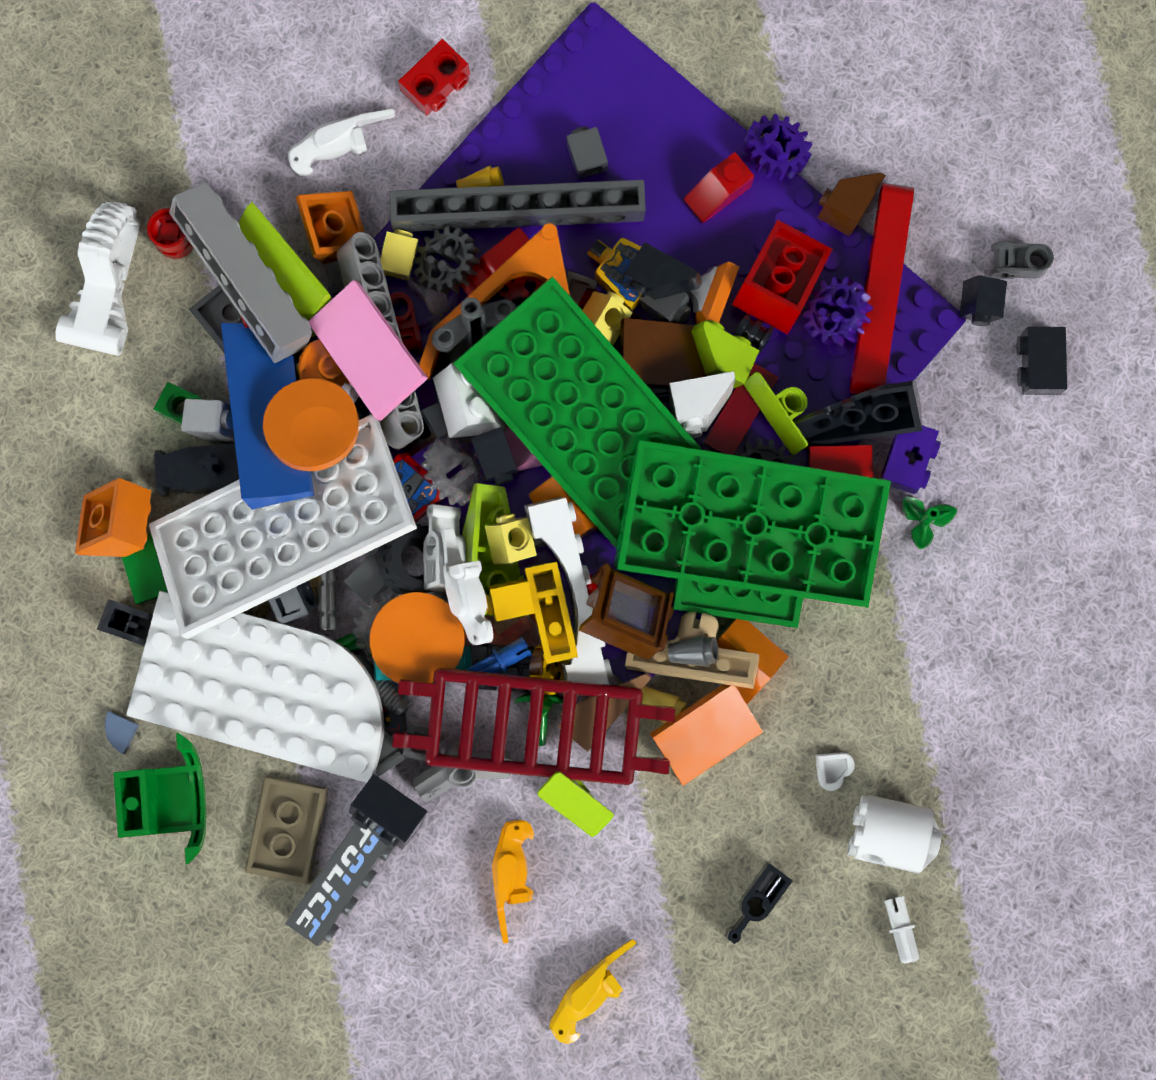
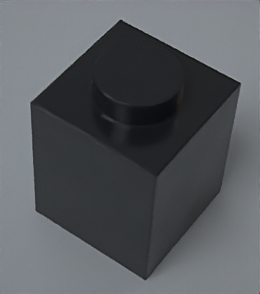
(983, 300)

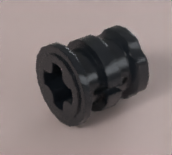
(754, 332)

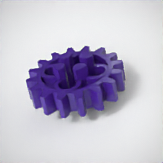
(854, 303)

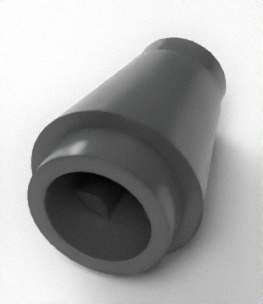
(694, 651)

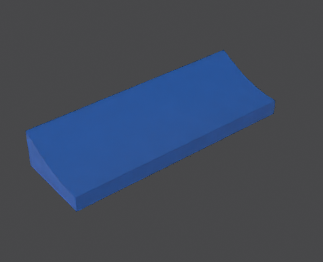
(251, 386)

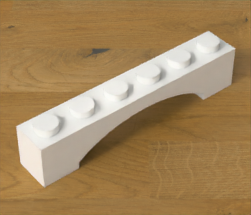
(553, 524)

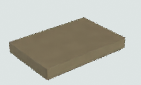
(286, 830)

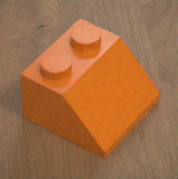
(114, 520)

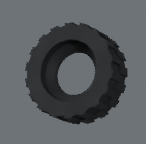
(391, 564)

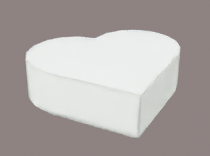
(833, 769)

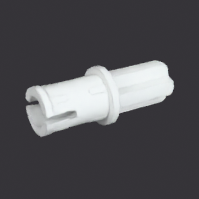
(902, 930)

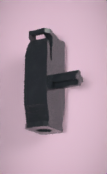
(196, 469)

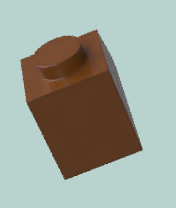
(848, 201)

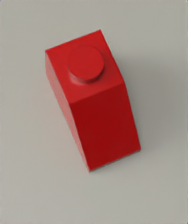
(719, 188)

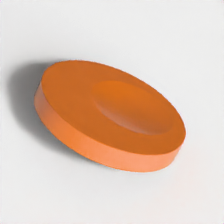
(311, 424)
(416, 637)

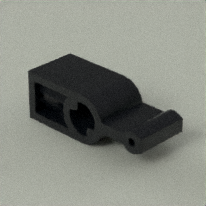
(768, 899)

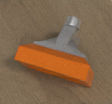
(713, 294)

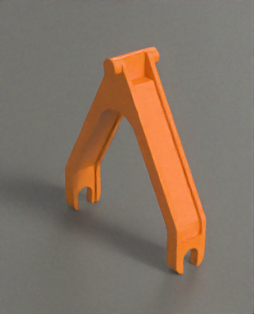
(537, 258)

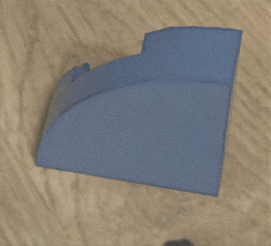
(119, 731)

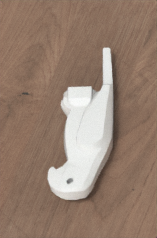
(333, 140)
(465, 591)

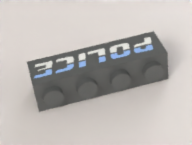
(338, 884)

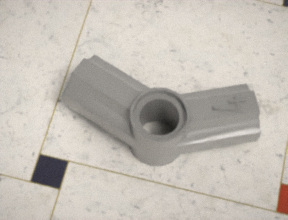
(439, 779)

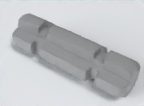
(327, 601)

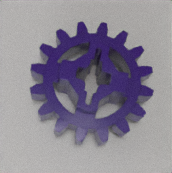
(777, 146)

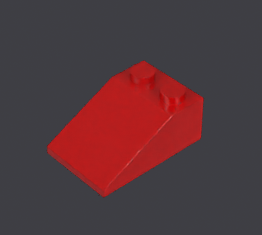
(782, 277)

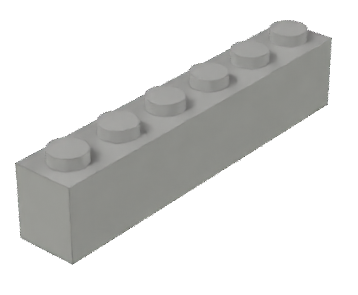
(240, 272)

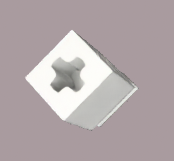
(433, 554)

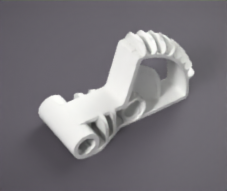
(105, 258)

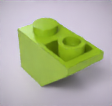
(723, 352)

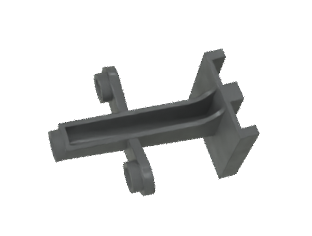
(470, 326)

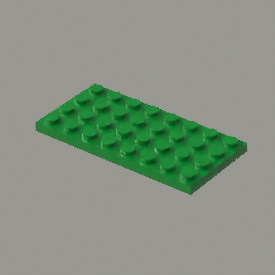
(570, 400)

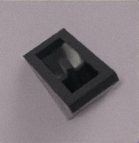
(125, 622)

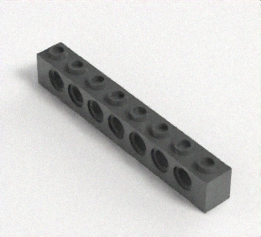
(518, 205)

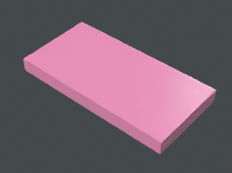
(367, 350)

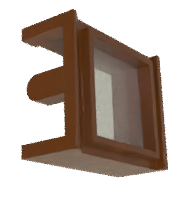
(628, 613)

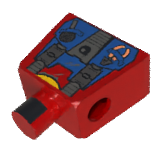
(415, 485)

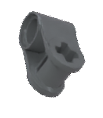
(1013, 260)

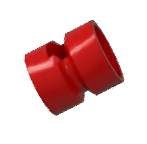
(167, 235)

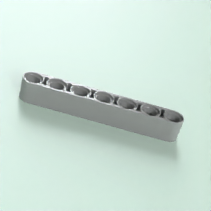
(361, 262)

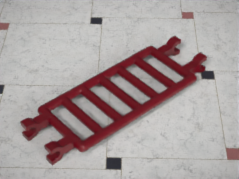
(537, 686)

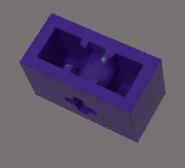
(898, 470)

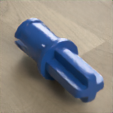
(503, 658)

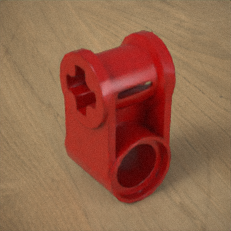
(407, 323)

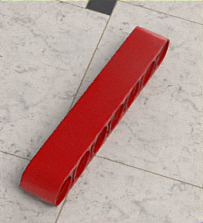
(883, 286)

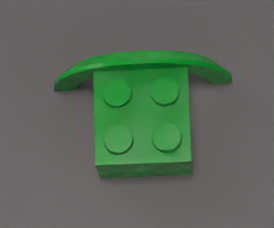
(164, 800)

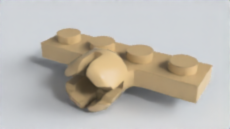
(732, 667)

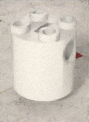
(894, 834)

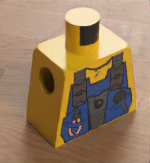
(613, 266)

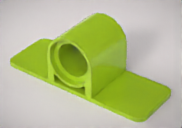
(777, 411)
(575, 803)

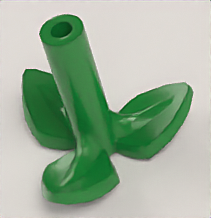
(938, 515)
(548, 702)

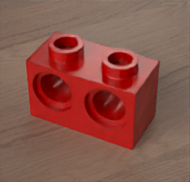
(427, 73)

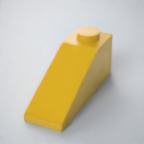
(551, 613)

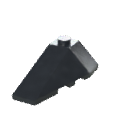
(871, 414)

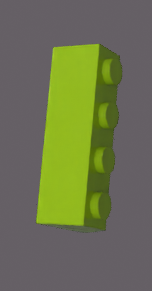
(289, 270)

